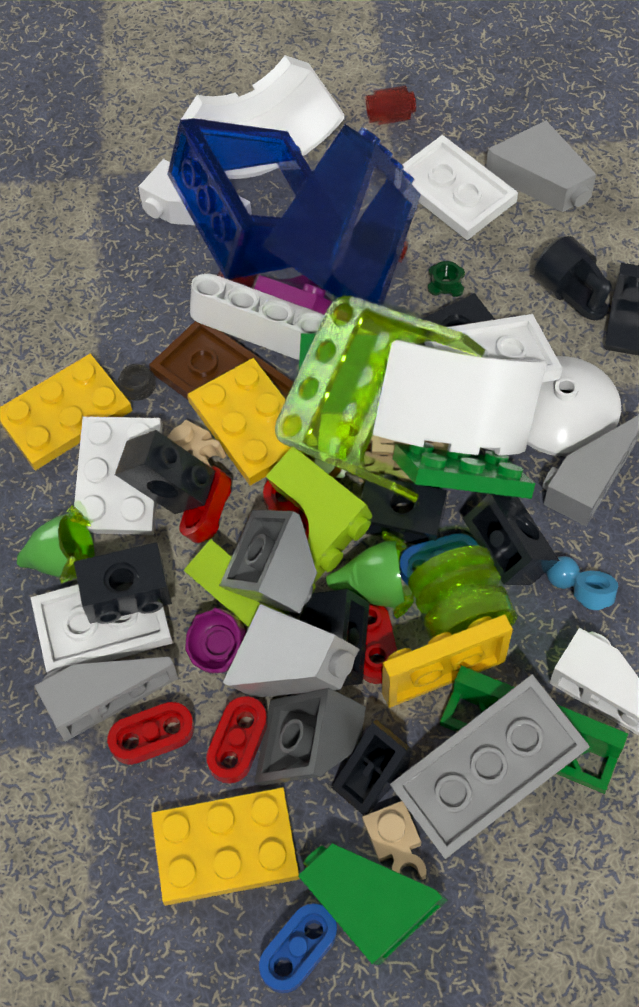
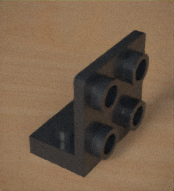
(624, 314)

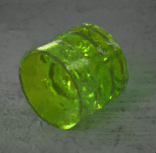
(459, 590)

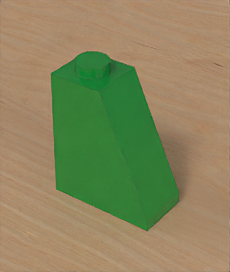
(369, 900)

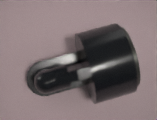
(565, 270)

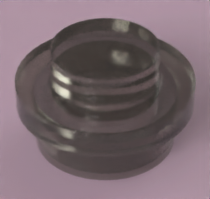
(136, 382)

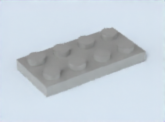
(489, 766)

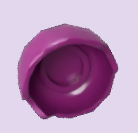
(214, 640)

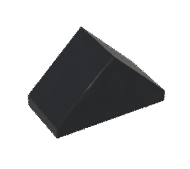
(372, 768)

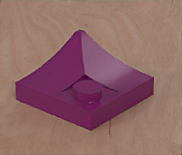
(297, 291)

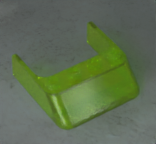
(342, 379)

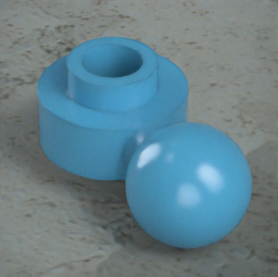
(591, 588)

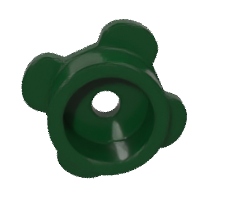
(449, 271)

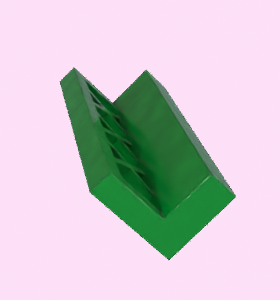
(601, 738)

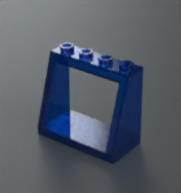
(198, 174)
(320, 229)

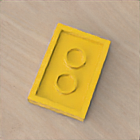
(51, 414)
(242, 416)
(437, 664)
(224, 846)

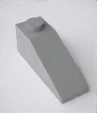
(589, 472)
(95, 691)

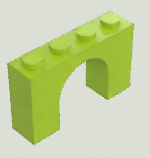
(333, 520)

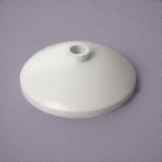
(576, 418)

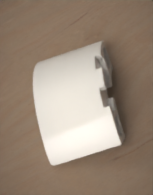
(284, 100)
(458, 399)

